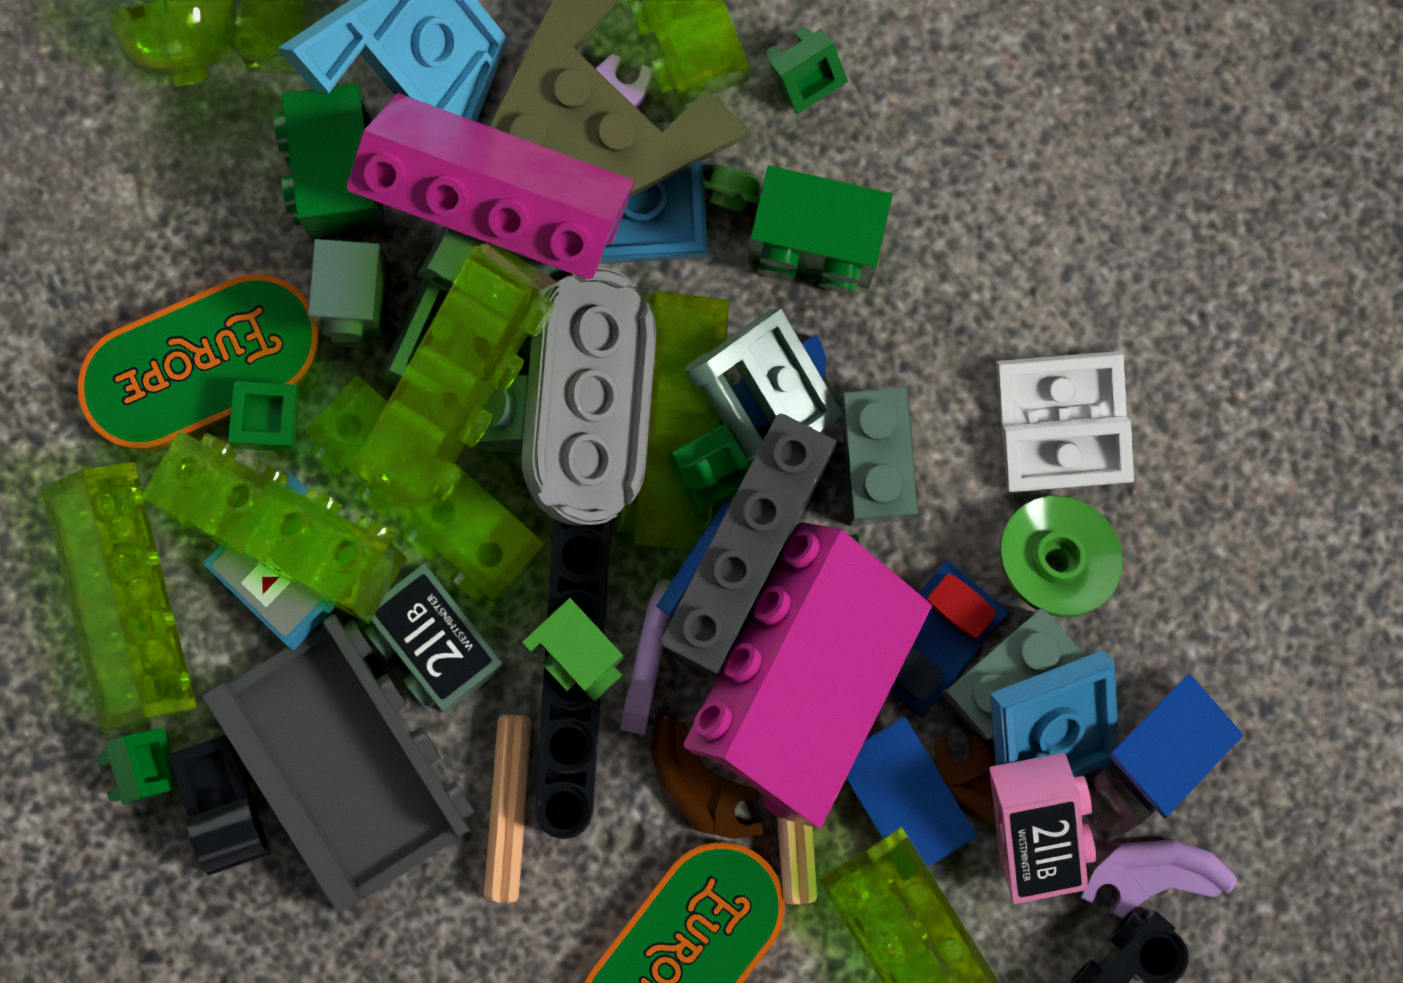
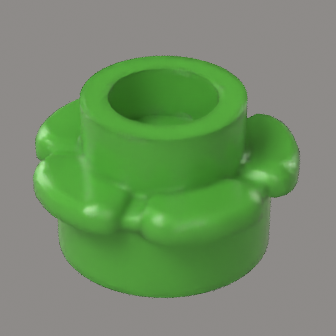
(733, 187)

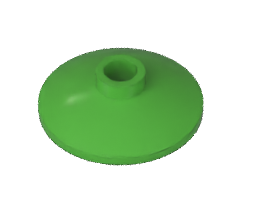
(1078, 539)

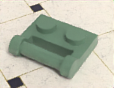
(775, 373)

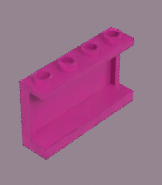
(490, 185)
(809, 673)

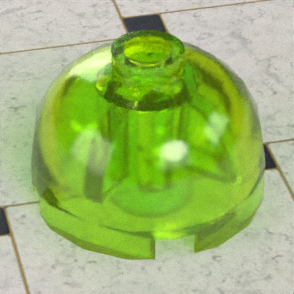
(175, 37)

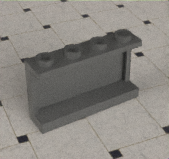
(747, 545)
(341, 763)

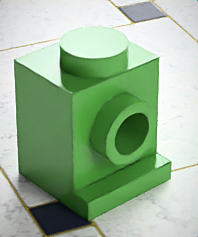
(576, 651)

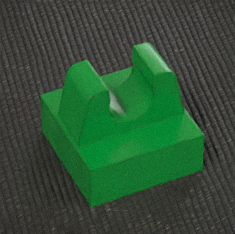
(807, 69)
(263, 416)
(709, 466)
(139, 766)

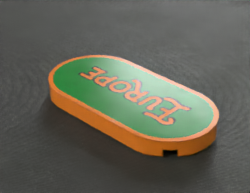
(182, 361)
(701, 922)

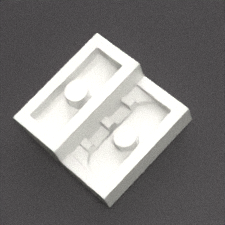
(1064, 421)

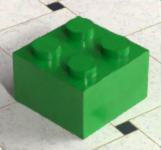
(321, 144)
(818, 229)

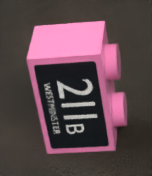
(1041, 827)

